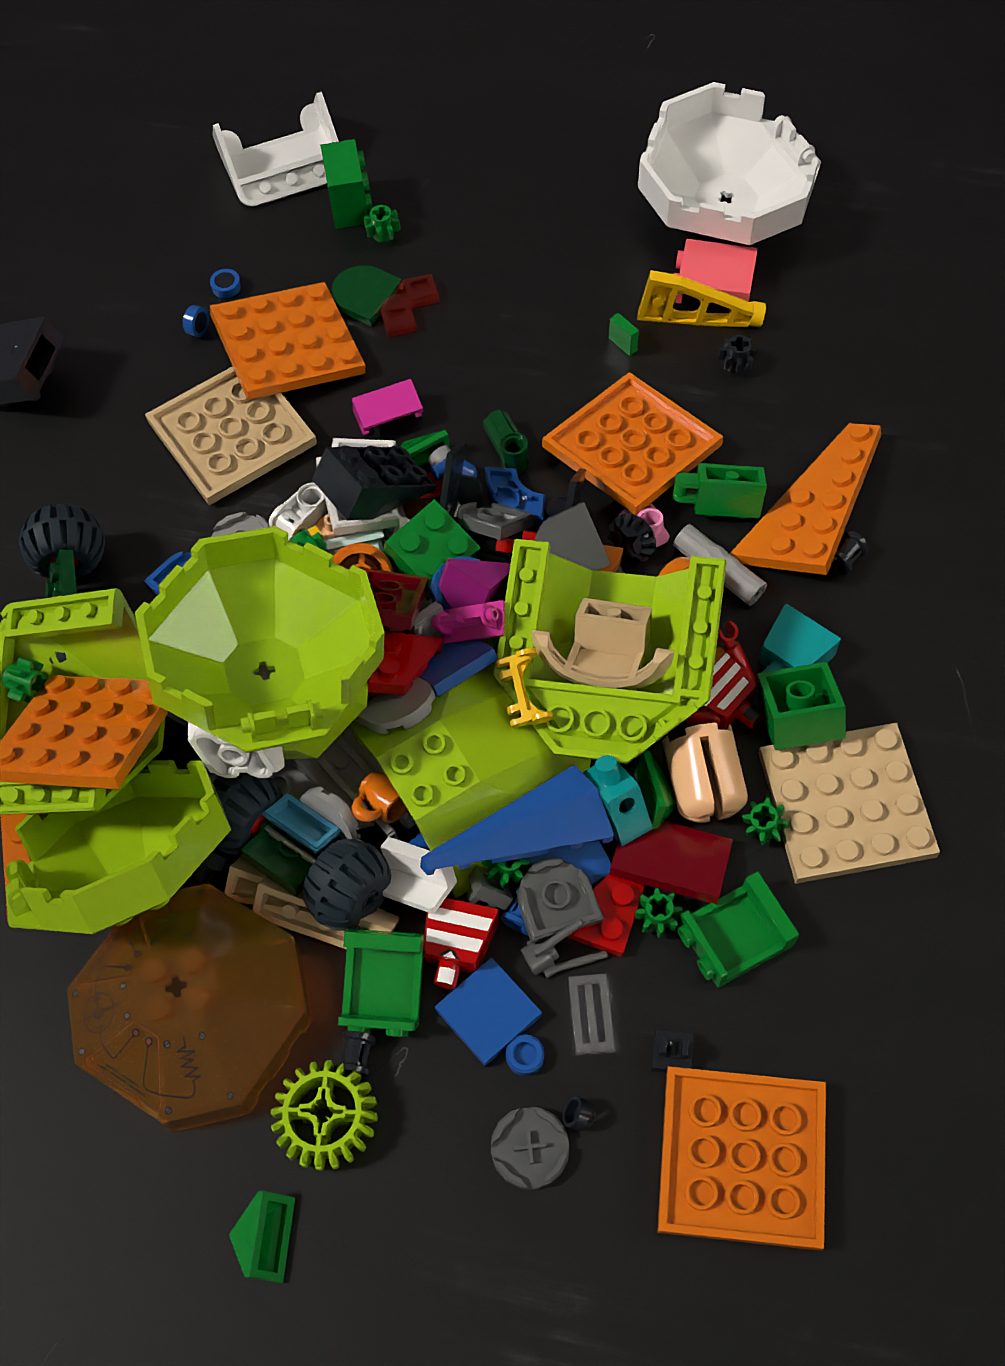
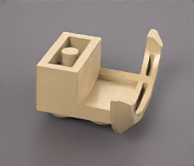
(607, 647)

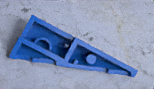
(550, 816)

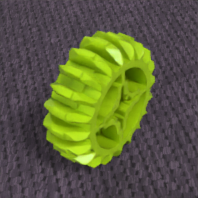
(308, 1112)

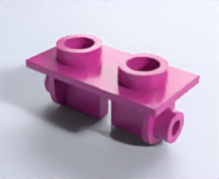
(471, 622)

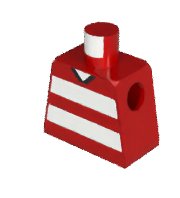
(458, 939)

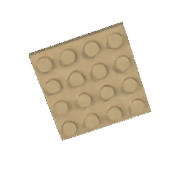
(225, 437)
(849, 804)

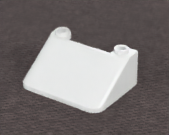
(280, 165)

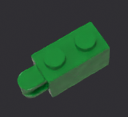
(723, 490)

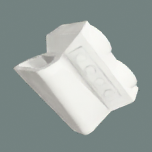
(230, 761)

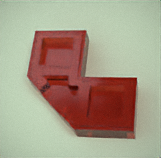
(410, 294)

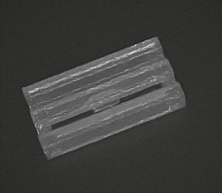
(594, 1046)

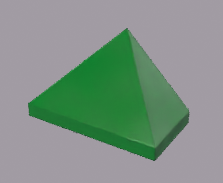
(424, 446)
(655, 789)
(263, 1236)

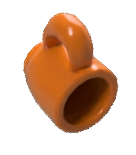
(380, 798)

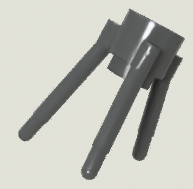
(541, 955)

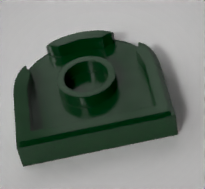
(363, 291)

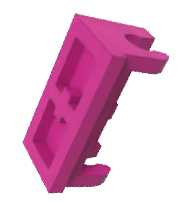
(386, 405)

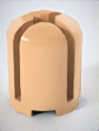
(706, 773)

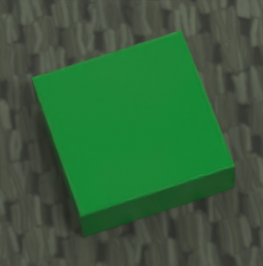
(623, 334)

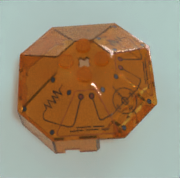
(214, 1044)

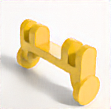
(528, 711)

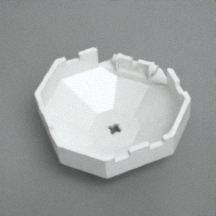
(719, 147)

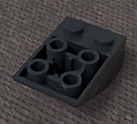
(370, 480)

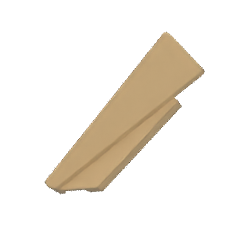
(284, 909)

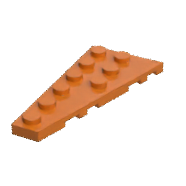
(813, 513)

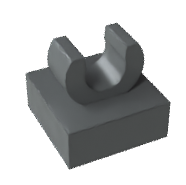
(487, 890)

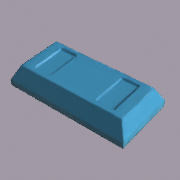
(301, 823)

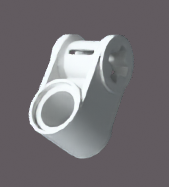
(297, 512)

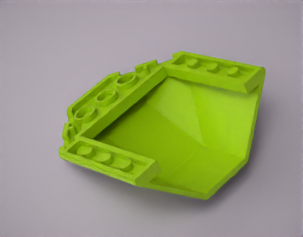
(98, 641)
(604, 721)
(463, 762)

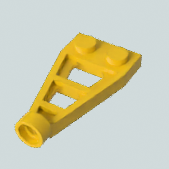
(664, 287)

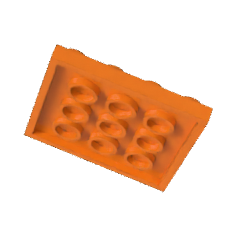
(286, 340)
(632, 442)
(81, 733)
(743, 1158)

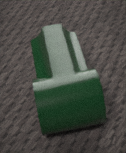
(507, 441)

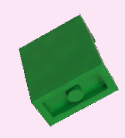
(738, 931)
(382, 981)

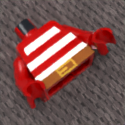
(731, 686)

